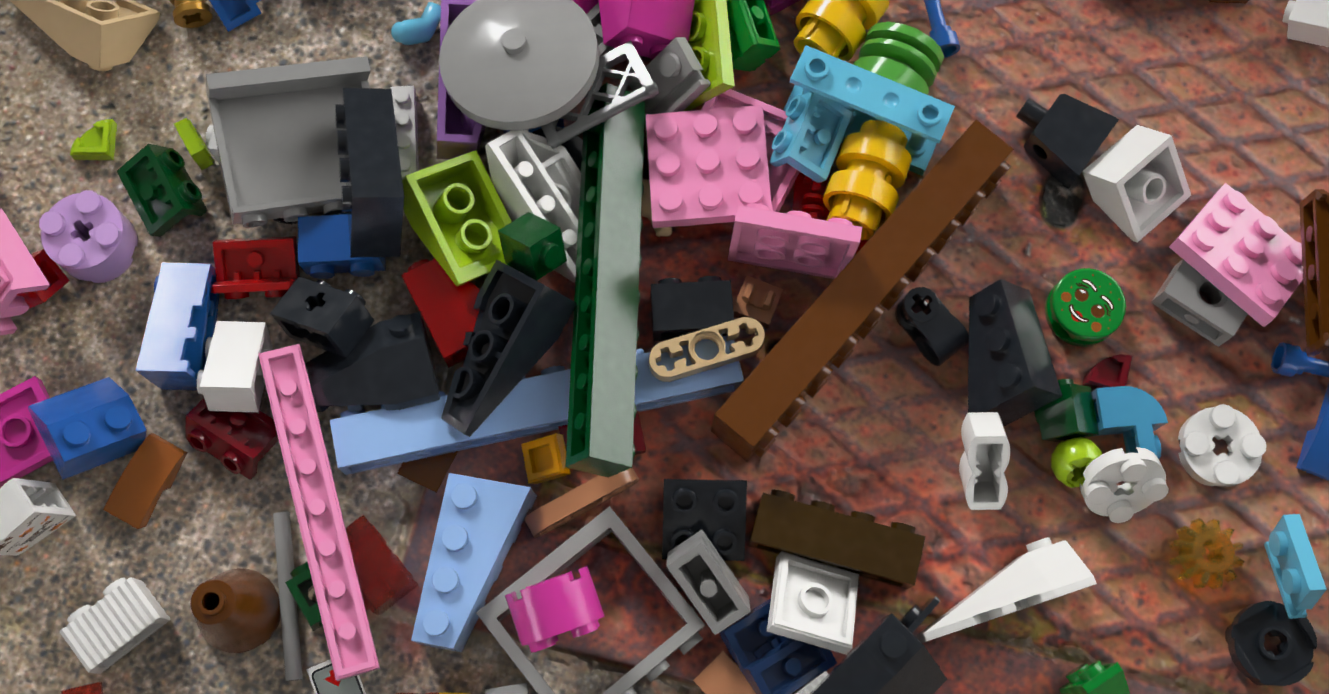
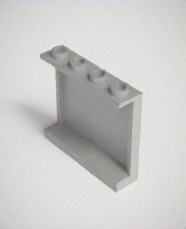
(281, 137)

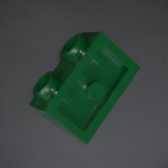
(161, 188)

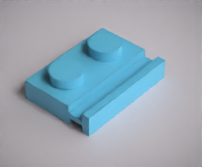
(1294, 566)

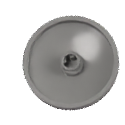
(519, 61)

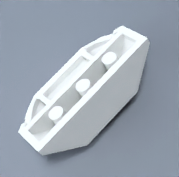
(538, 181)

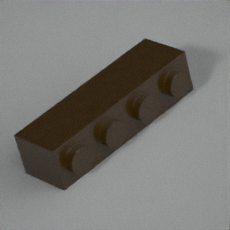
(838, 539)

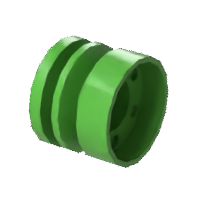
(901, 55)

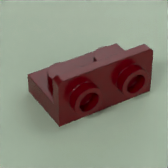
(231, 437)

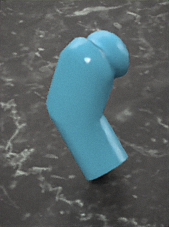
(418, 29)

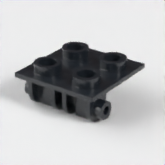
(708, 506)

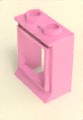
(17, 275)

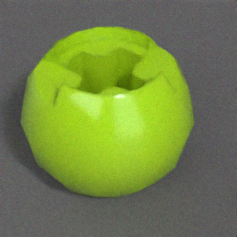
(1071, 460)

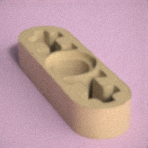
(738, 349)

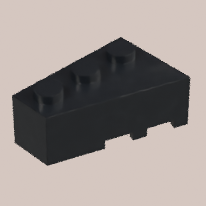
(1008, 354)

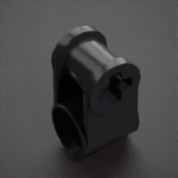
(933, 329)

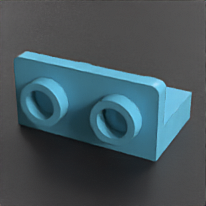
(811, 135)

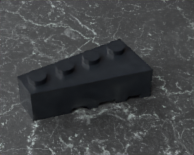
(370, 171)

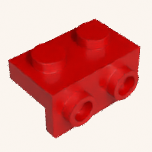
(255, 266)

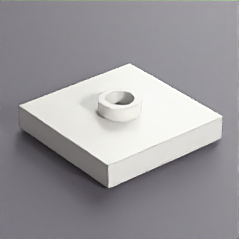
(813, 603)

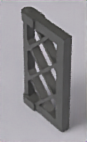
(618, 102)

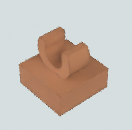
(757, 301)

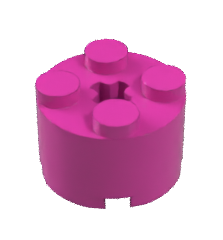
(555, 608)

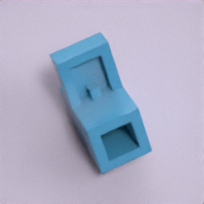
(1129, 413)

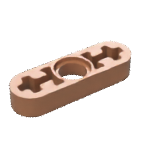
(578, 501)

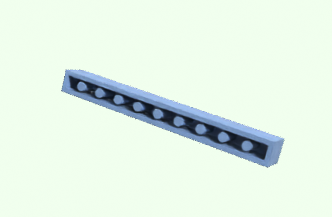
(533, 407)

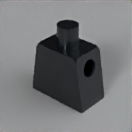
(1065, 135)

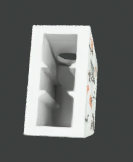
(30, 513)

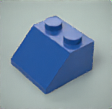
(88, 426)

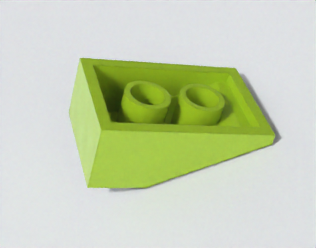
(457, 215)

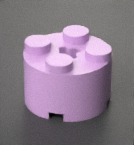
(88, 237)

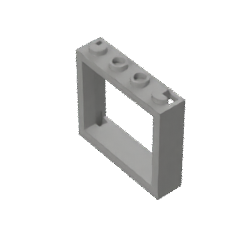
(562, 558)

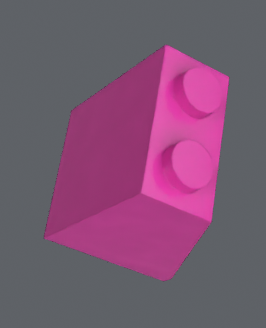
(645, 22)

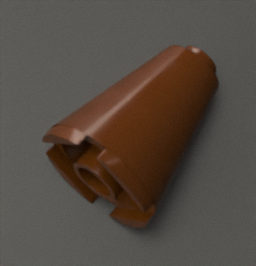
(236, 610)

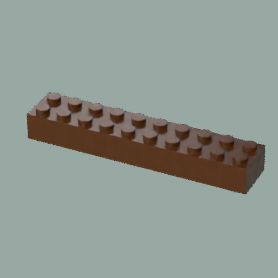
(860, 291)

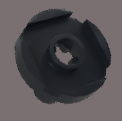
(1248, 652)

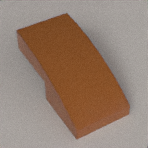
(144, 480)

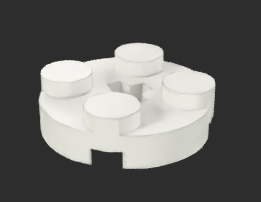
(1243, 442)
(1143, 486)

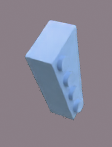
(467, 554)

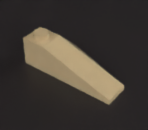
(93, 30)

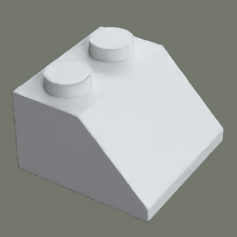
(1138, 181)

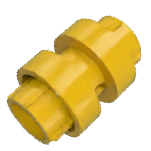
(837, 25)
(870, 172)

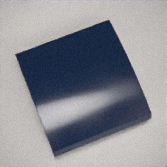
(770, 660)

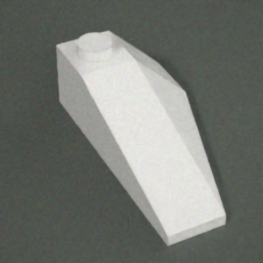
(1028, 580)

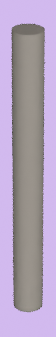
(288, 605)

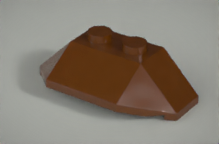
(1315, 264)

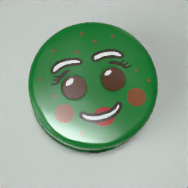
(1085, 307)

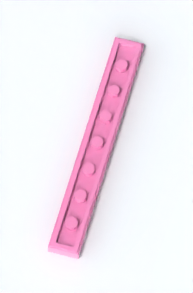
(319, 513)

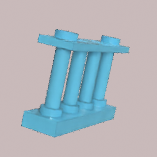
(874, 98)

